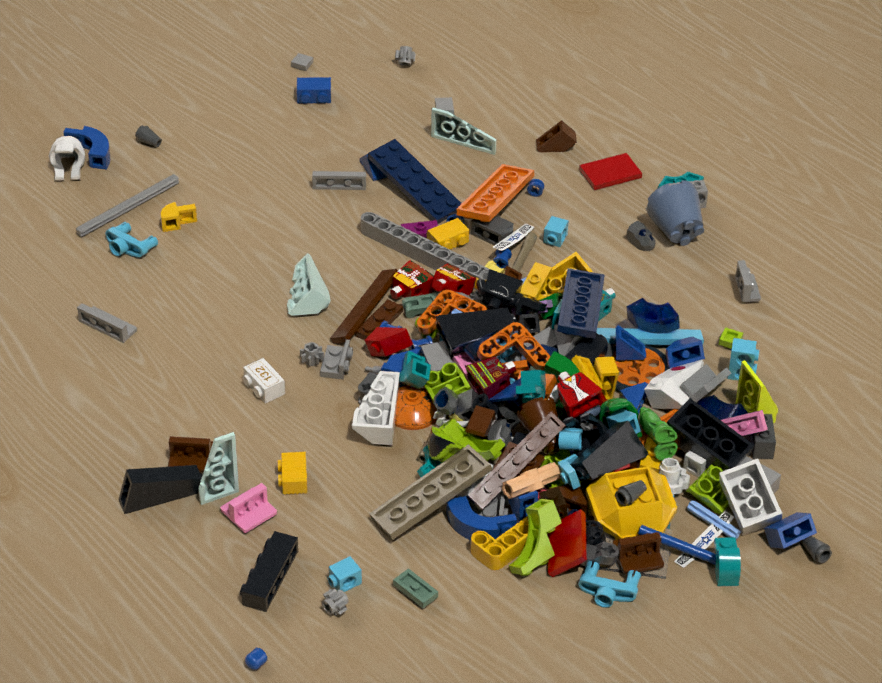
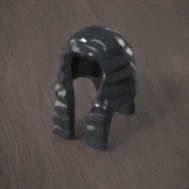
(588, 436)

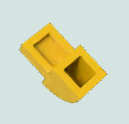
(173, 216)

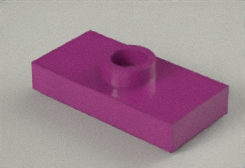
(420, 227)

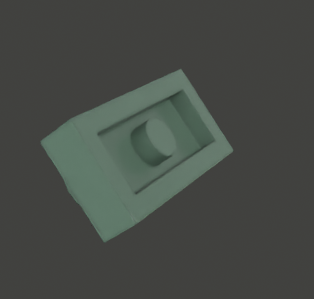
(415, 588)

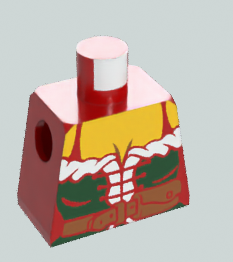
(453, 279)
(411, 281)

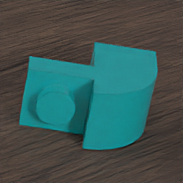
(415, 370)
(532, 385)
(727, 561)

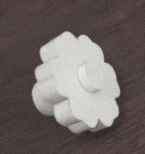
(675, 475)

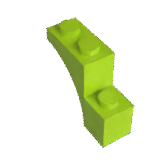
(486, 448)
(537, 550)

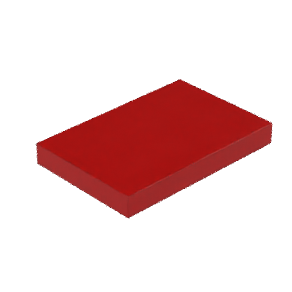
(610, 171)
(568, 543)

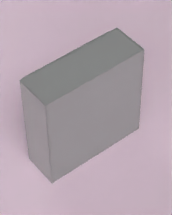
(302, 62)

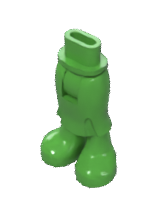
(660, 433)

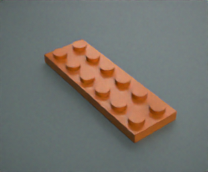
(495, 193)

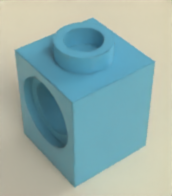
(555, 231)
(345, 575)

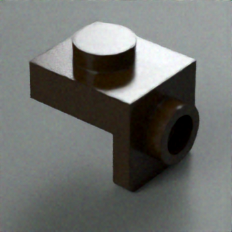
(559, 501)

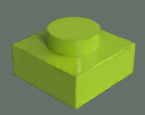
(727, 337)

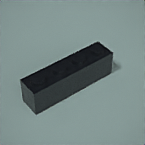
(269, 571)

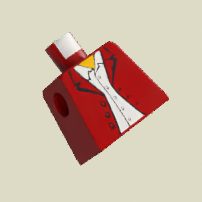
(578, 393)

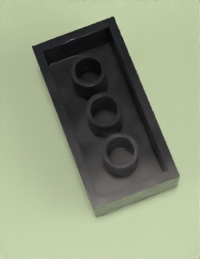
(708, 437)

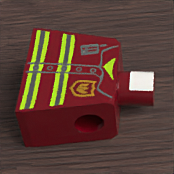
(490, 375)

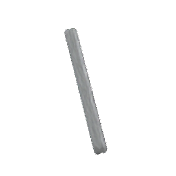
(127, 205)

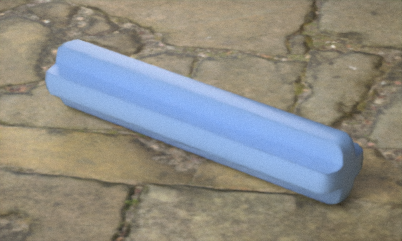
(711, 518)

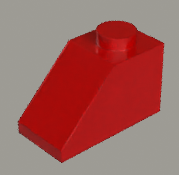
(388, 340)

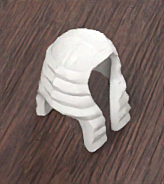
(67, 147)

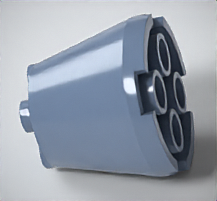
(677, 211)

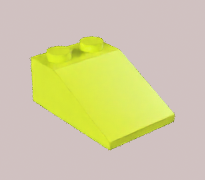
(753, 393)

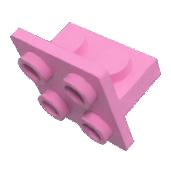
(249, 508)

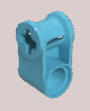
(570, 439)

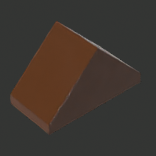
(481, 421)
(573, 498)

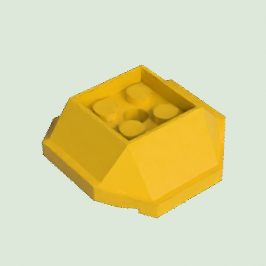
(652, 508)

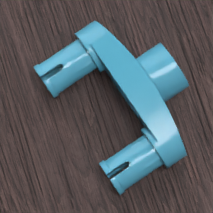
(123, 243)
(608, 590)

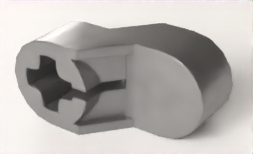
(602, 553)

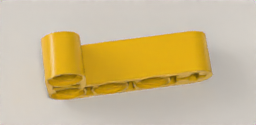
(502, 550)

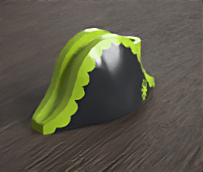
(442, 445)

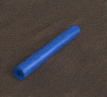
(681, 545)

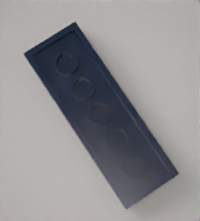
(414, 181)
(581, 303)

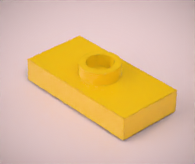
(536, 280)
(586, 367)
(650, 460)

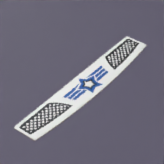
(514, 237)
(704, 540)

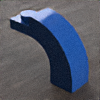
(95, 142)
(467, 522)

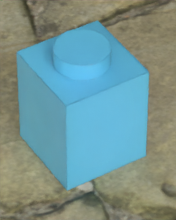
(624, 415)

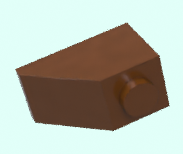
(557, 139)

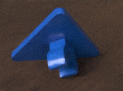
(509, 394)

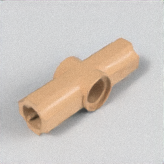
(531, 480)

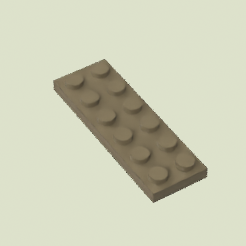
(430, 492)

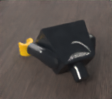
(499, 290)

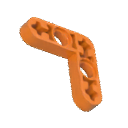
(445, 307)
(516, 340)

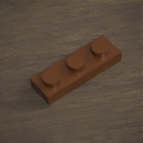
(386, 312)

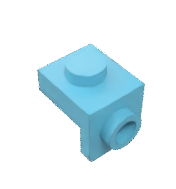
(568, 472)

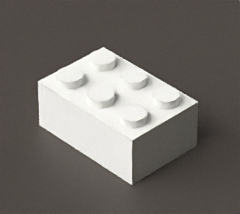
(750, 496)

